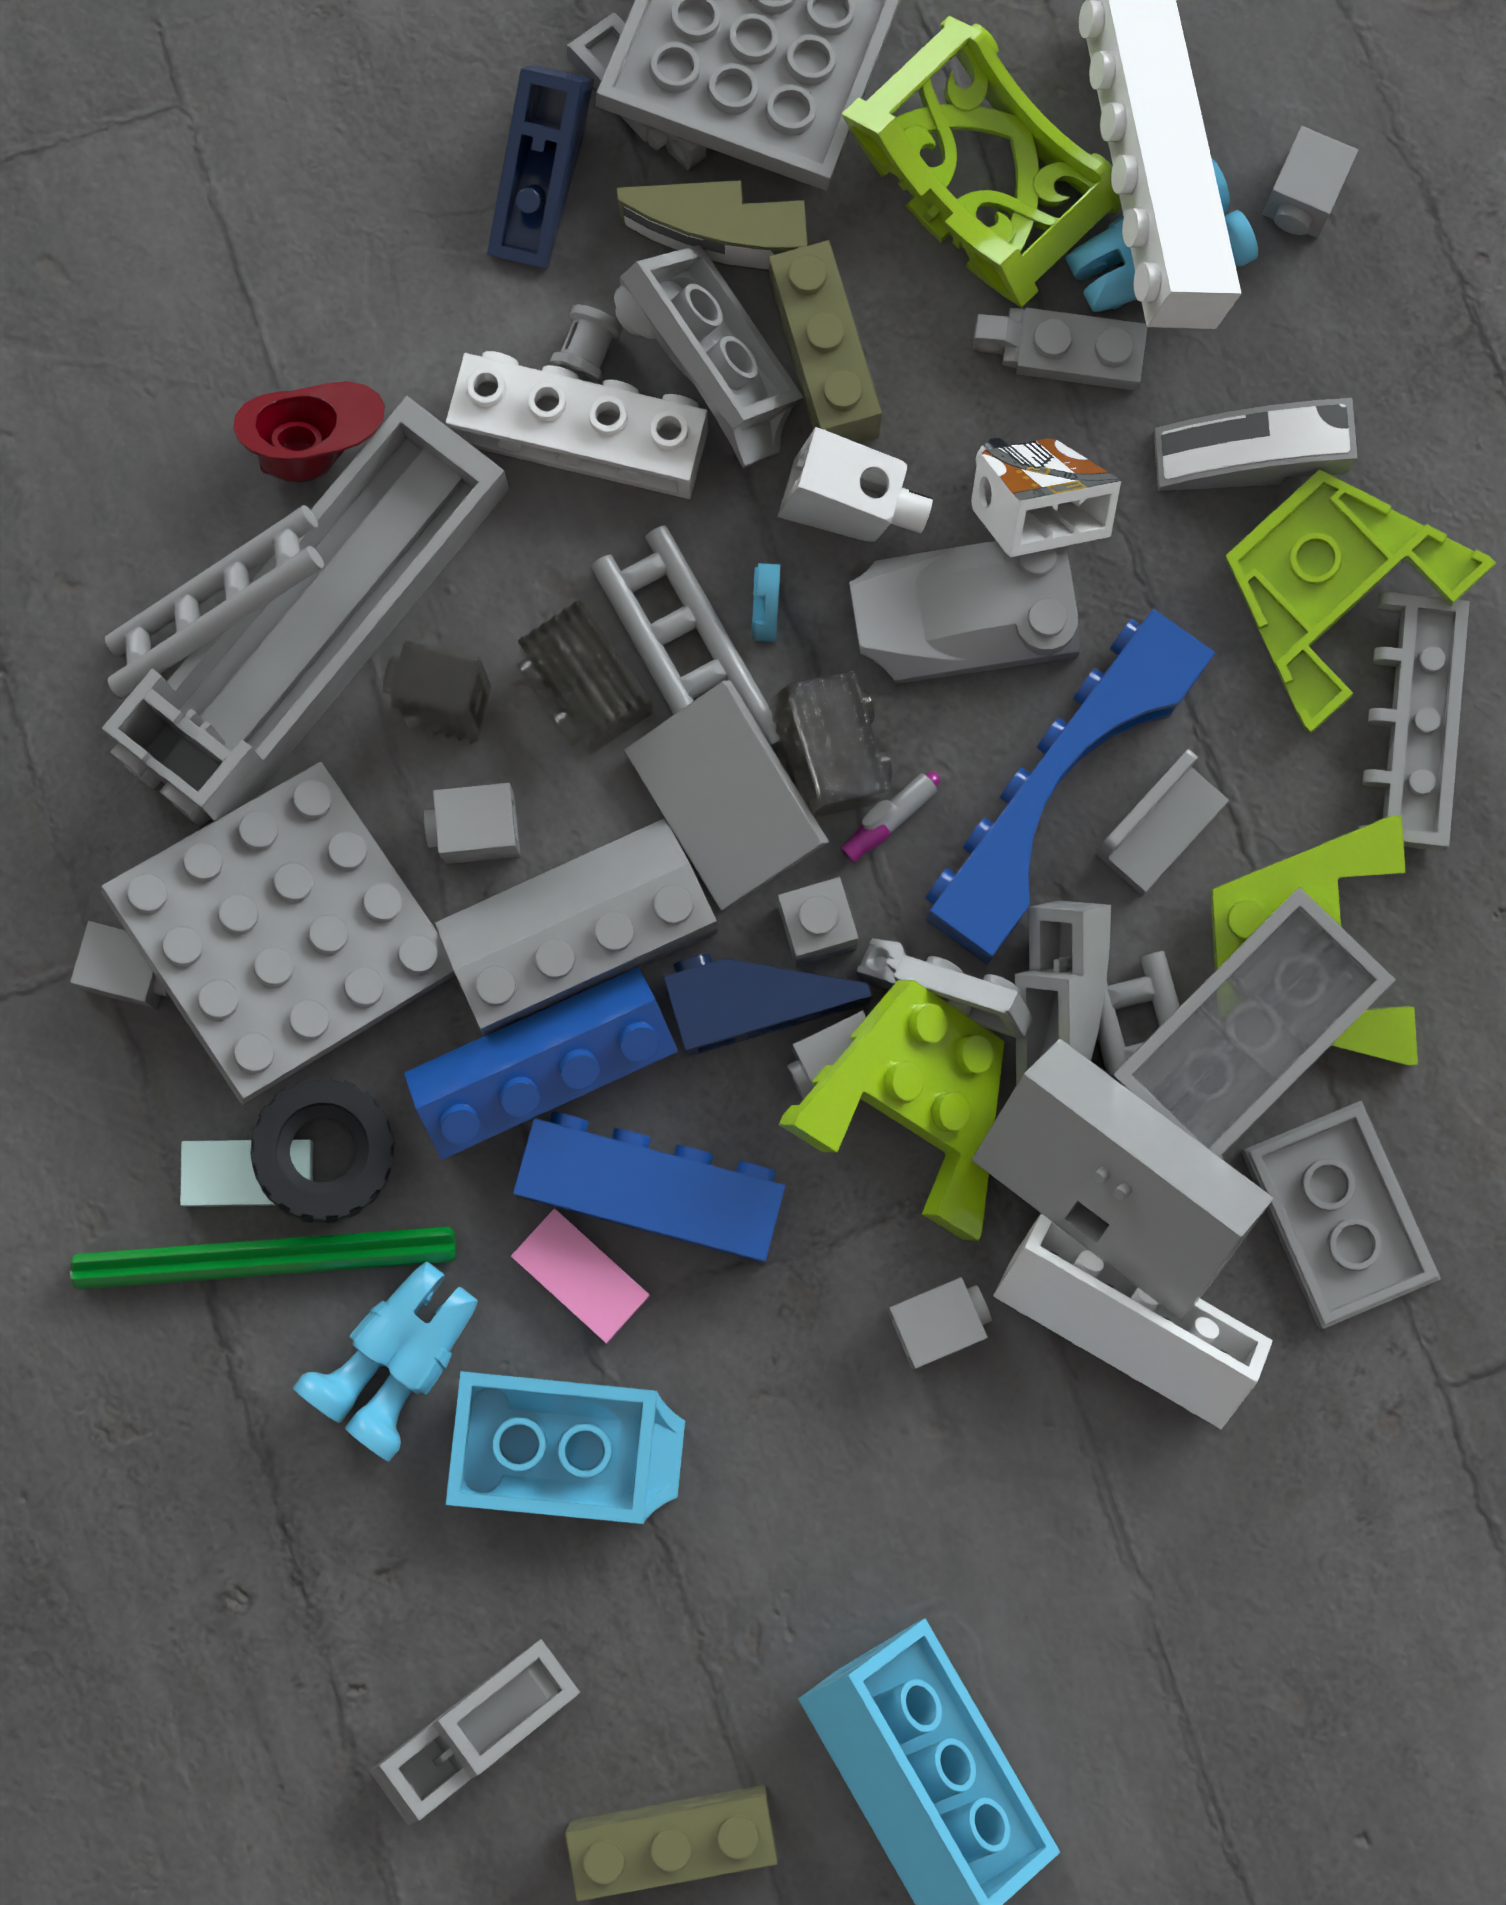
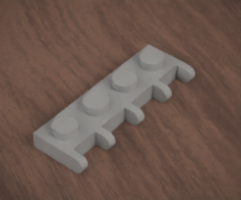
(1422, 716)

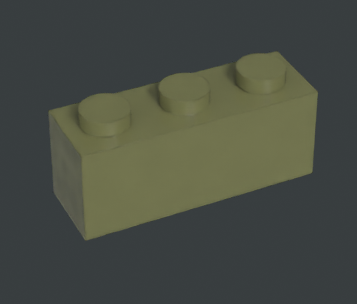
(824, 342)
(671, 1843)

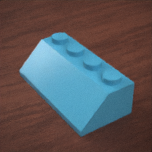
(929, 1773)

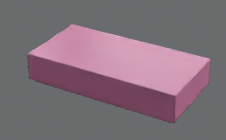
(580, 1275)

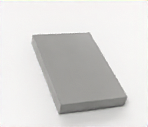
(726, 795)
(1341, 1215)

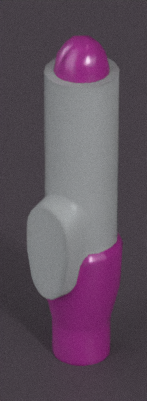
(889, 815)

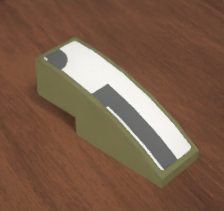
(716, 220)

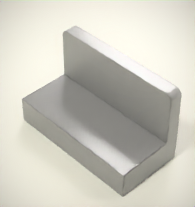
(1162, 825)

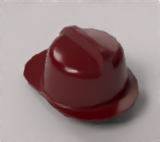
(307, 428)

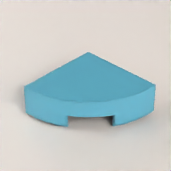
(765, 602)

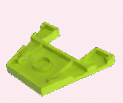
(1318, 562)
(1250, 899)
(929, 1074)

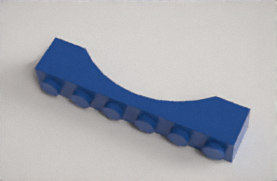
(1143, 685)

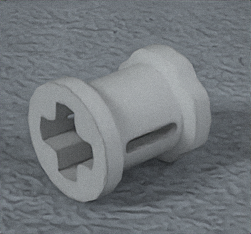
(587, 342)

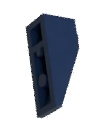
(539, 163)
(744, 1000)

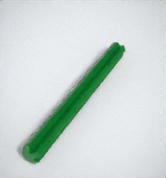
(263, 1257)

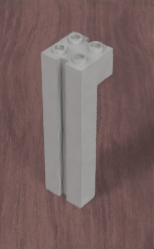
(268, 680)

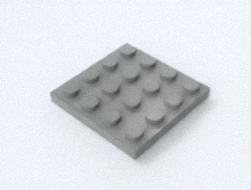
(749, 76)
(280, 931)

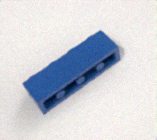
(539, 1062)
(650, 1189)

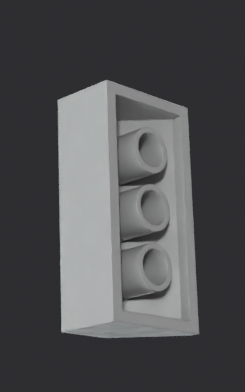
(576, 926)

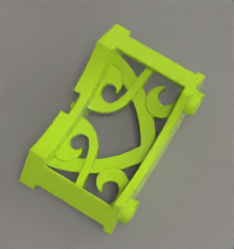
(896, 143)

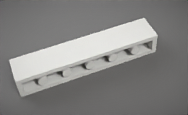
(1160, 162)

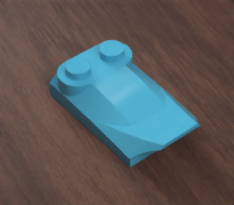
(563, 1448)

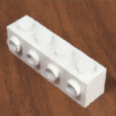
(579, 423)
(1129, 1327)

